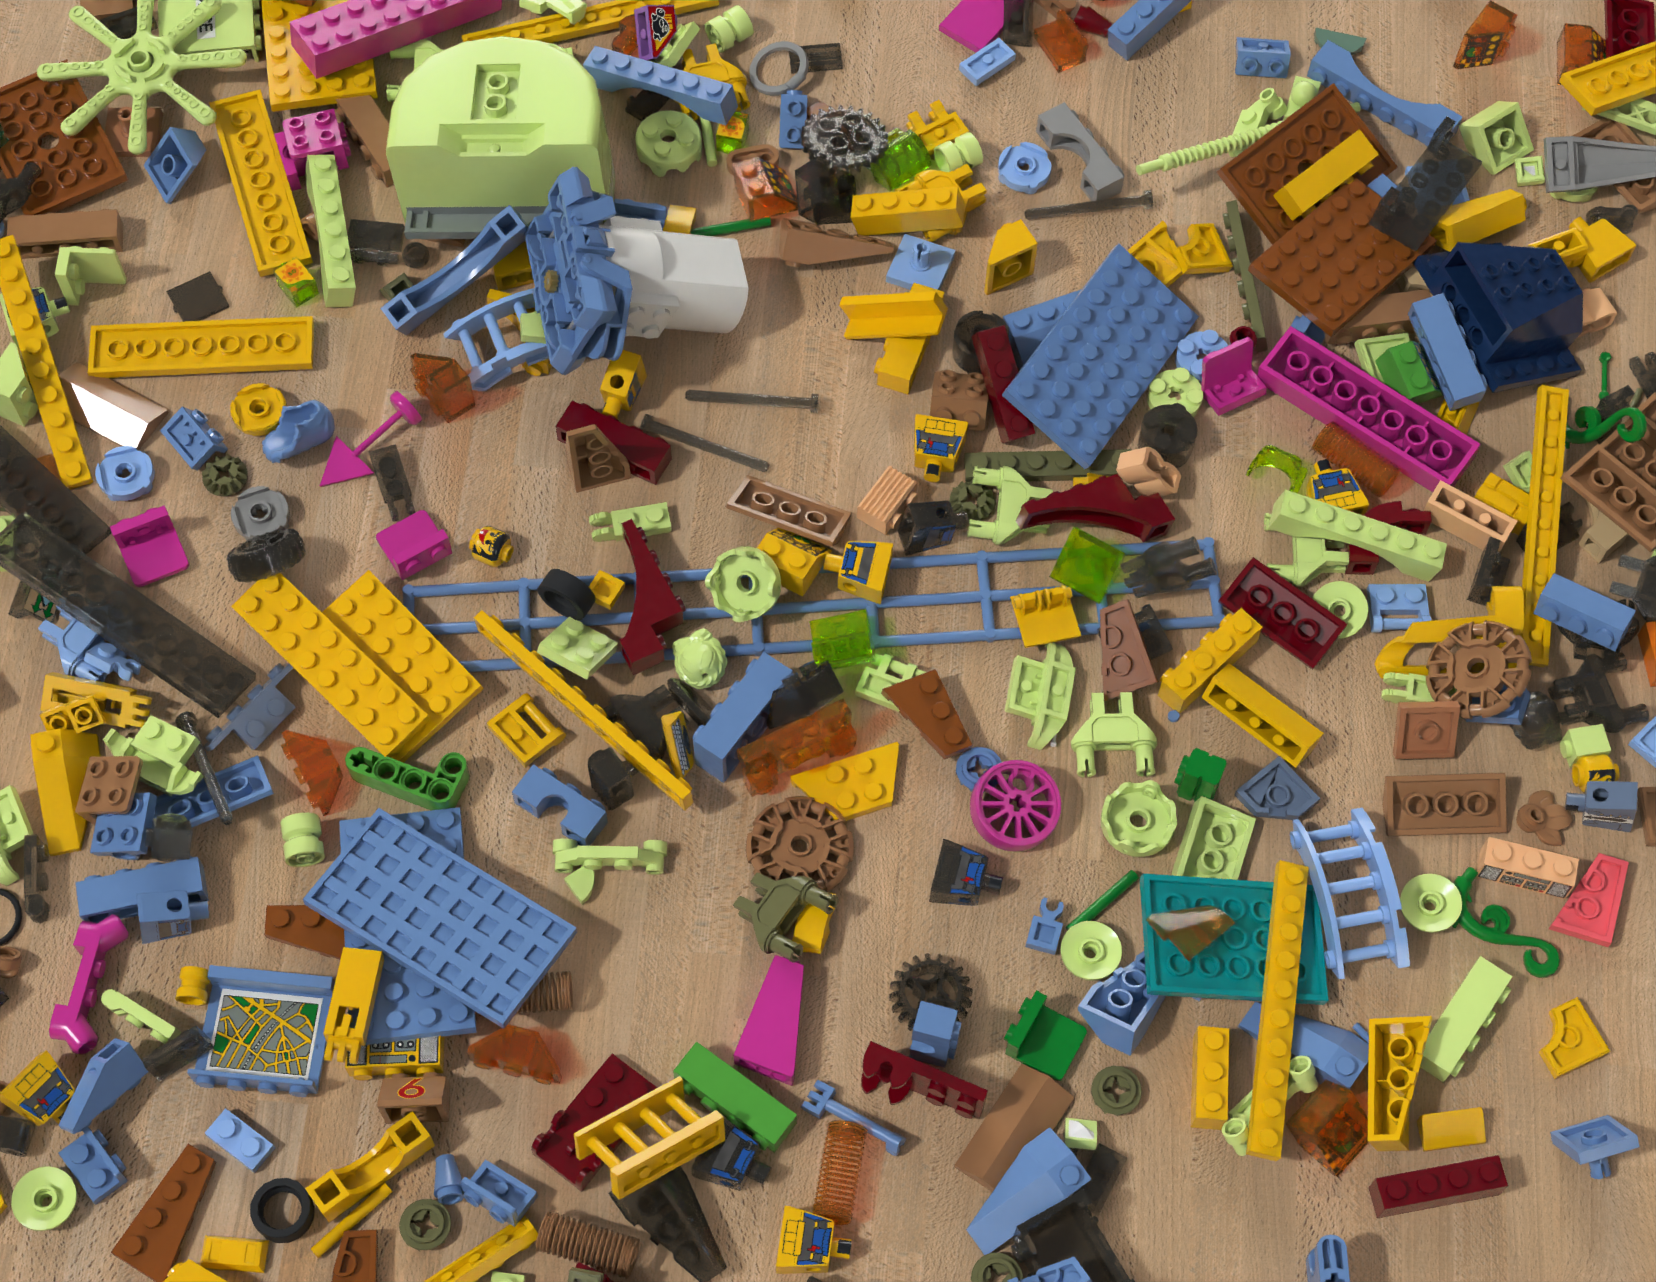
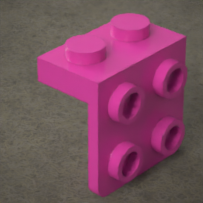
(317, 135)
(1230, 378)
(413, 544)
(150, 546)

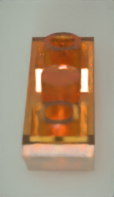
(315, 767)
(517, 1053)

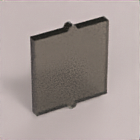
(198, 298)

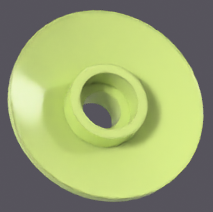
(1348, 596)
(1431, 889)
(1094, 937)
(36, 1186)

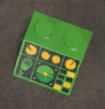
(1409, 372)

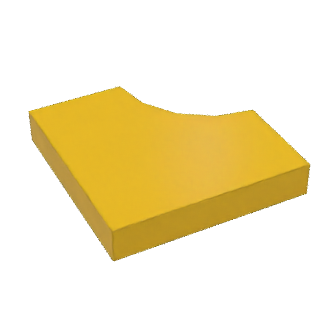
(1203, 251)
(1573, 1039)

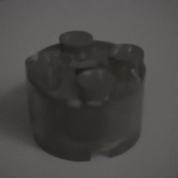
(963, 347)
(1170, 432)

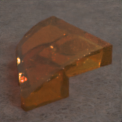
(1191, 928)

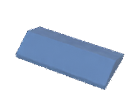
(239, 783)

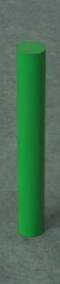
(731, 227)
(1106, 899)

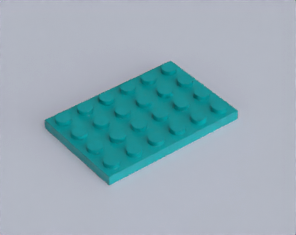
(1236, 961)

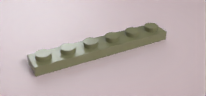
(1241, 264)
(1043, 464)

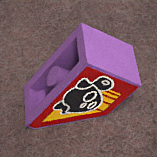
(654, 29)

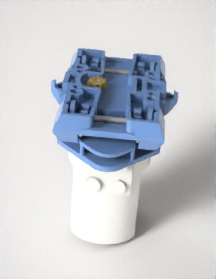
(623, 276)

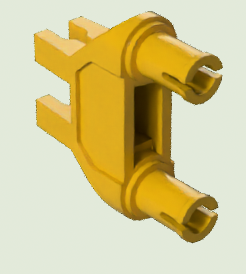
(718, 70)
(959, 177)

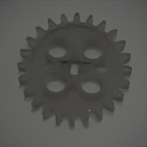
(844, 139)

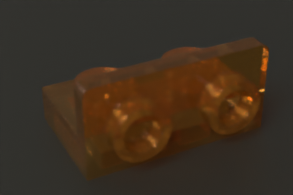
(1062, 42)

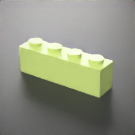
(1463, 1017)

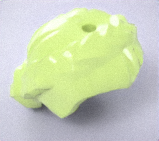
(699, 655)

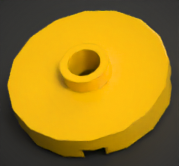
(256, 398)

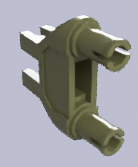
(780, 908)

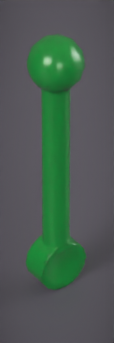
(1604, 358)

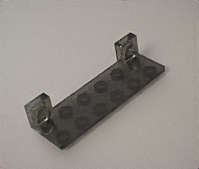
(1426, 190)

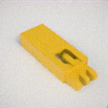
(65, 688)
(354, 988)

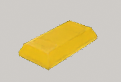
(234, 1254)

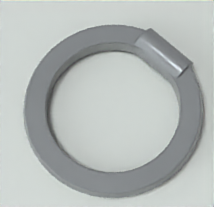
(793, 83)

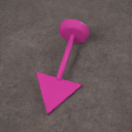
(345, 463)

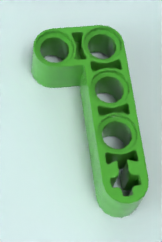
(406, 774)

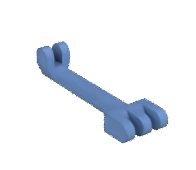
(825, 1102)

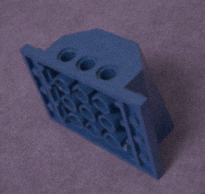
(1514, 308)

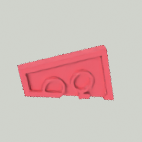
(1594, 902)

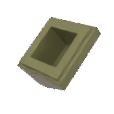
(396, 286)

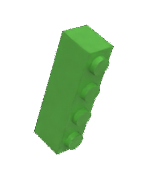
(735, 1097)

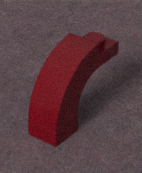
(1414, 520)

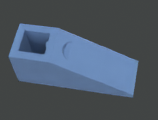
(103, 1081)

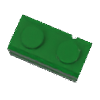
(1199, 775)

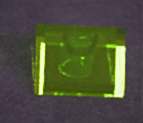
(1087, 565)

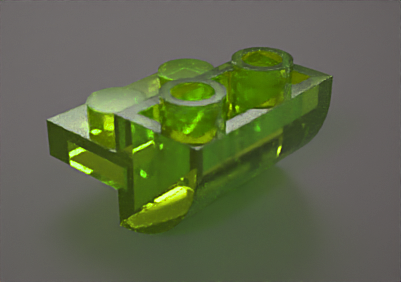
(902, 160)
(843, 640)

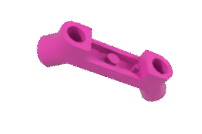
(71, 1021)

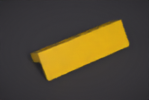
(893, 315)

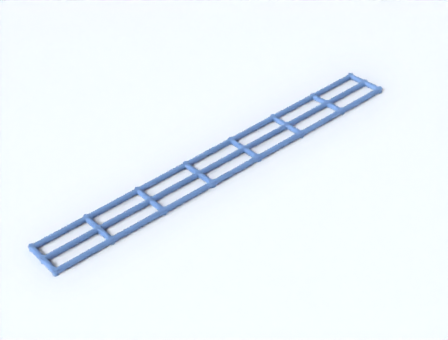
(984, 595)

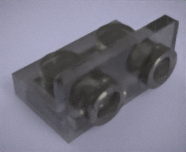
(1612, 404)
(1489, 572)

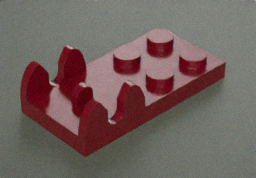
(909, 1074)
(607, 1091)

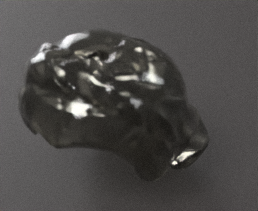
(1539, 723)

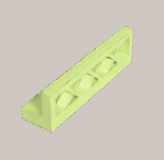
(1637, 114)

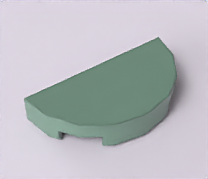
(1351, 43)

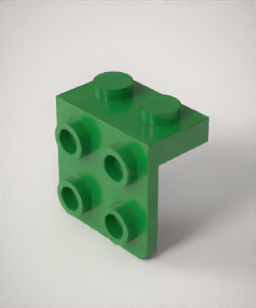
(1044, 1038)

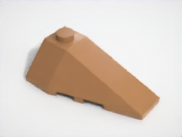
(808, 244)

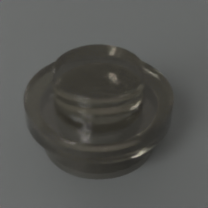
(415, 255)

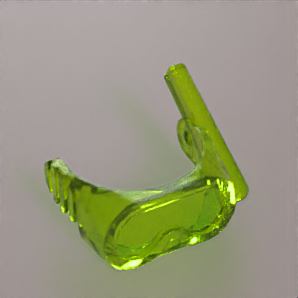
(1282, 460)

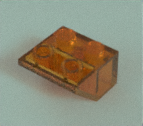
(443, 384)

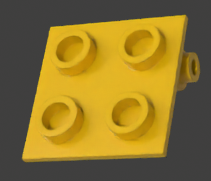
(1045, 616)

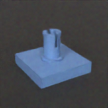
(1594, 1142)

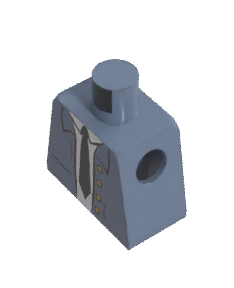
(1606, 804)

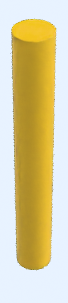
(351, 1220)

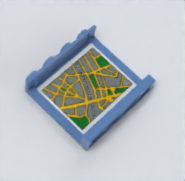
(265, 1031)

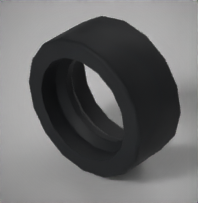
(566, 594)
(270, 1189)

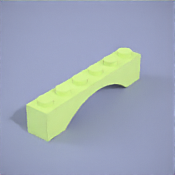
(335, 255)
(1406, 550)

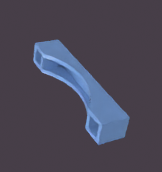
(702, 95)
(1418, 120)
(422, 300)

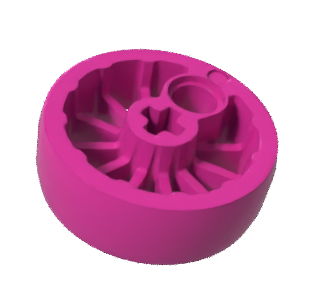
(1030, 774)

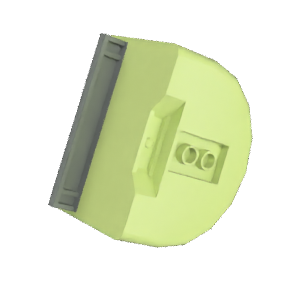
(490, 132)

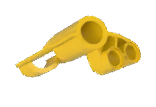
(1504, 607)

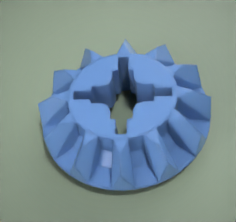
(967, 762)

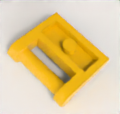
(519, 736)

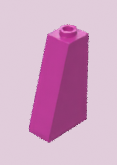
(773, 1026)

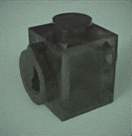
(169, 837)

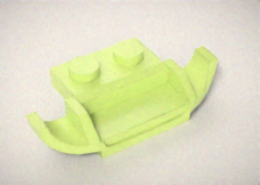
(1042, 692)
(163, 753)
(13, 827)

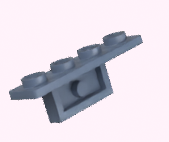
(260, 714)

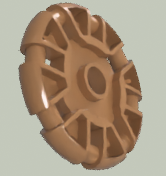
(1490, 679)
(801, 828)

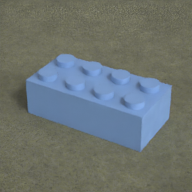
(739, 718)

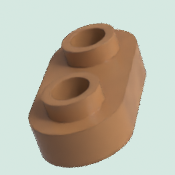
(763, 151)

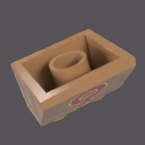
(423, 1095)

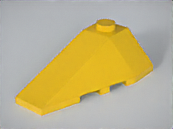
(60, 769)

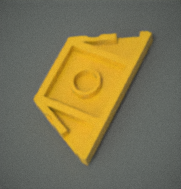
(1157, 254)
(853, 783)

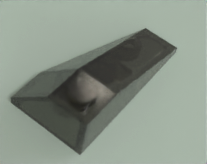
(675, 1219)

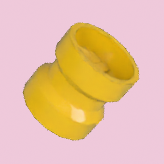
(193, 986)

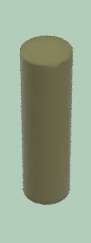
(1636, 397)

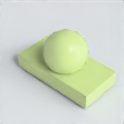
(1301, 93)

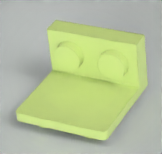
(86, 265)

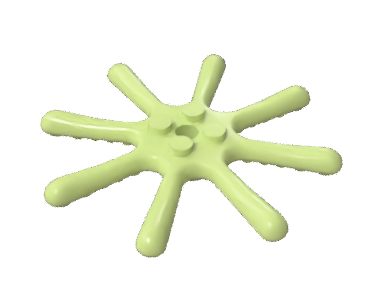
(141, 68)

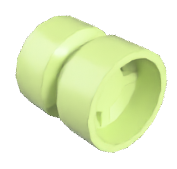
(731, 27)
(954, 155)
(301, 838)

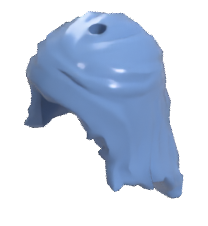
(299, 430)

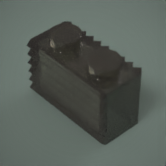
(610, 778)

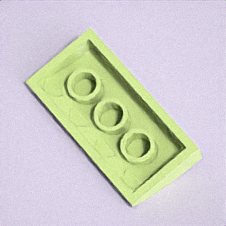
(1213, 841)

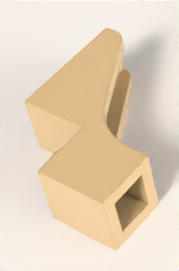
(1602, 536)

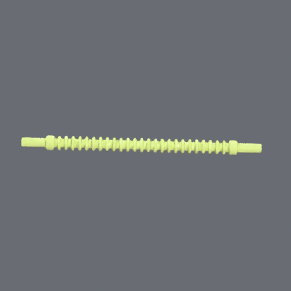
(1211, 149)

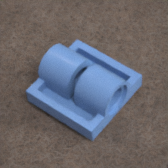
(124, 834)

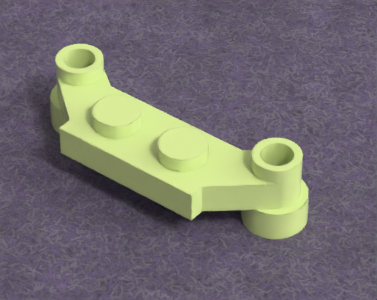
(1256, 115)
(621, 857)
(1237, 1128)

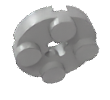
(253, 500)

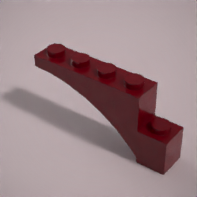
(1104, 504)
(654, 606)

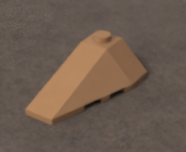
(594, 459)

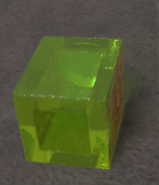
(734, 134)
(296, 282)

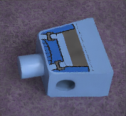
(168, 914)

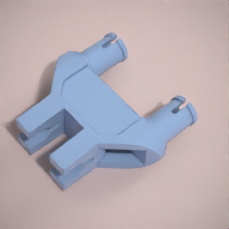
(72, 646)

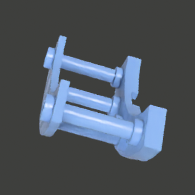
(494, 370)
(1379, 879)

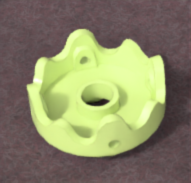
(668, 155)
(728, 591)
(1143, 800)

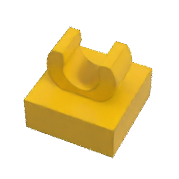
(606, 589)

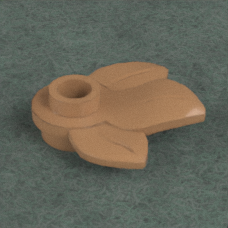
(1544, 818)

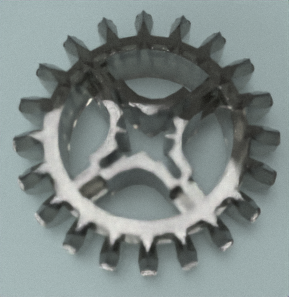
(266, 555)
(919, 987)

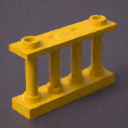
(659, 1158)

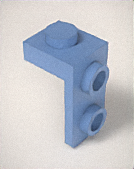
(792, 118)

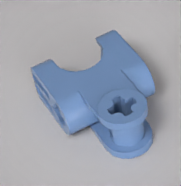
(1328, 1261)

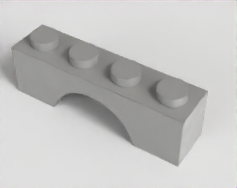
(1063, 130)

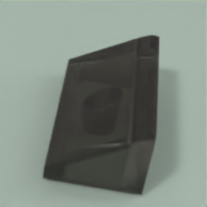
(1018, 22)
(689, 701)

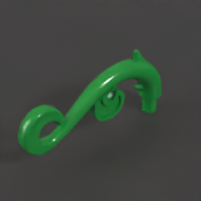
(1596, 429)
(1501, 923)

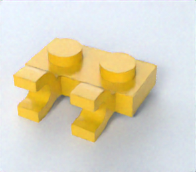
(941, 130)

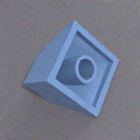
(174, 161)

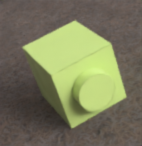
(1584, 742)

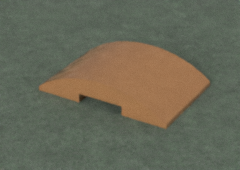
(1622, 479)

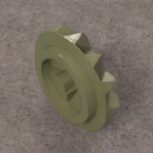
(226, 485)
(985, 500)
(1125, 1080)
(417, 1213)
(999, 1263)

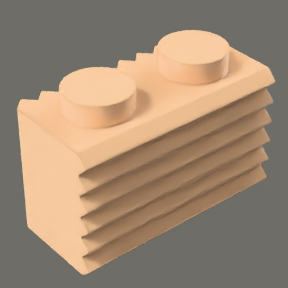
(887, 500)

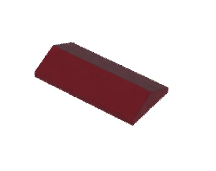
(1628, 25)
(1284, 612)

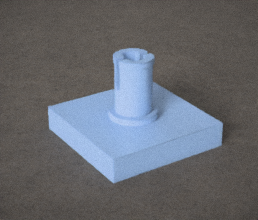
(920, 263)

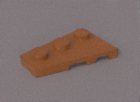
(304, 929)

